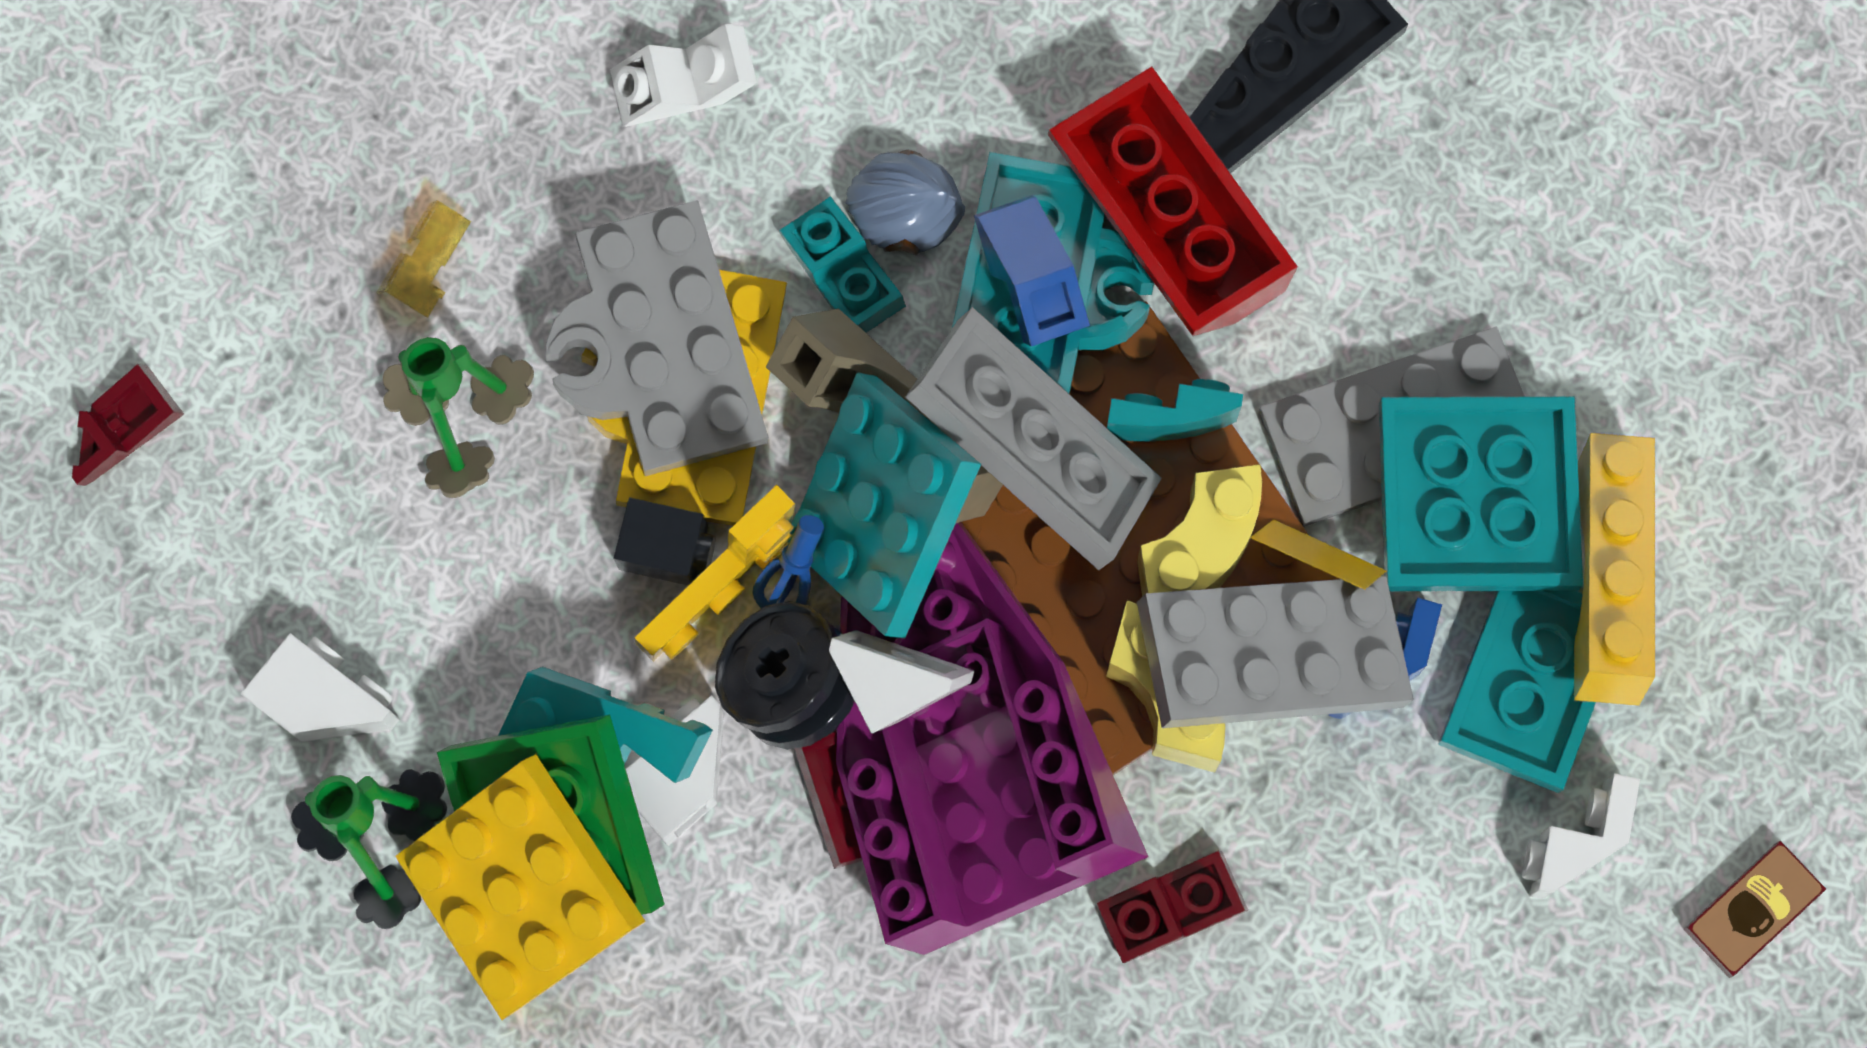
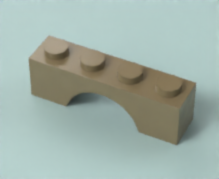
(819, 363)

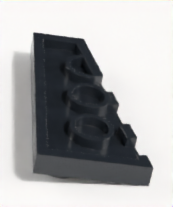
(1289, 68)

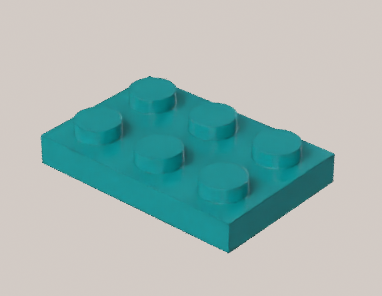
(1519, 690)

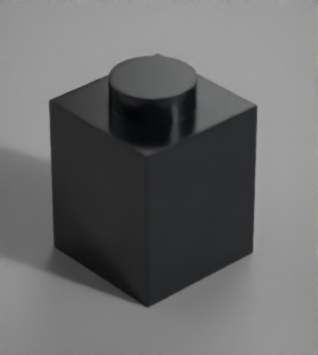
(663, 542)

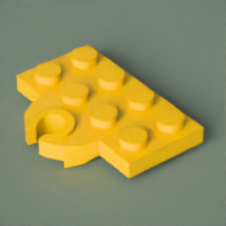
(718, 484)

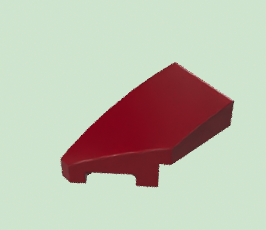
(122, 422)

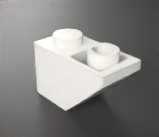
(313, 698)
(676, 806)

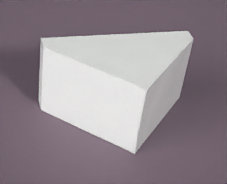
(892, 679)

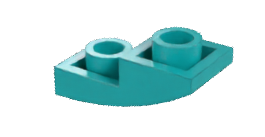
(842, 266)
(1197, 411)

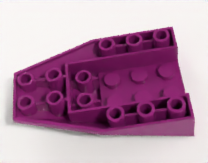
(990, 789)

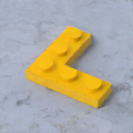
(751, 541)

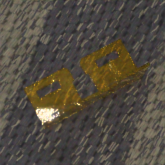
(436, 245)

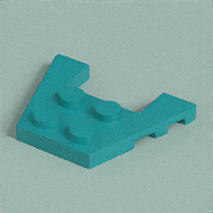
(556, 698)

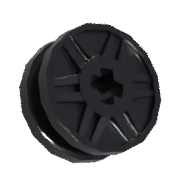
(782, 677)

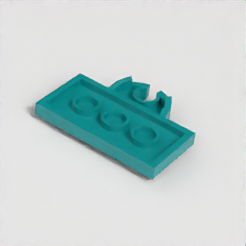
(1097, 254)

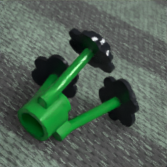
(340, 814)

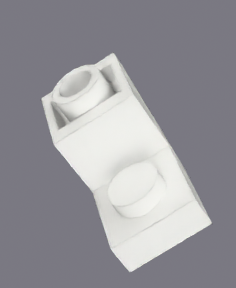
(677, 80)
(1567, 853)

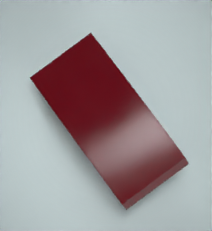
(1172, 906)

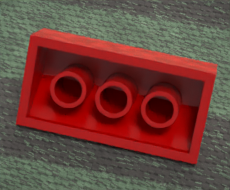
(1175, 204)

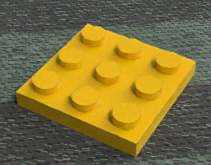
(519, 887)

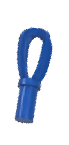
(796, 562)

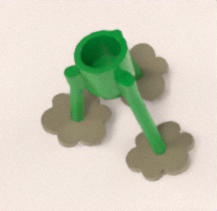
(422, 389)

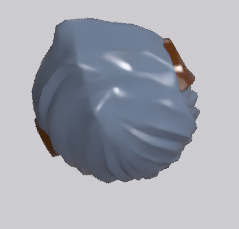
(904, 202)

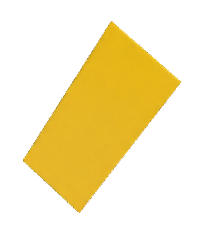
(1318, 554)

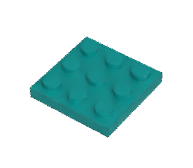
(1480, 494)
(885, 502)

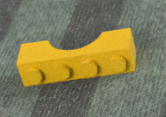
(1618, 600)

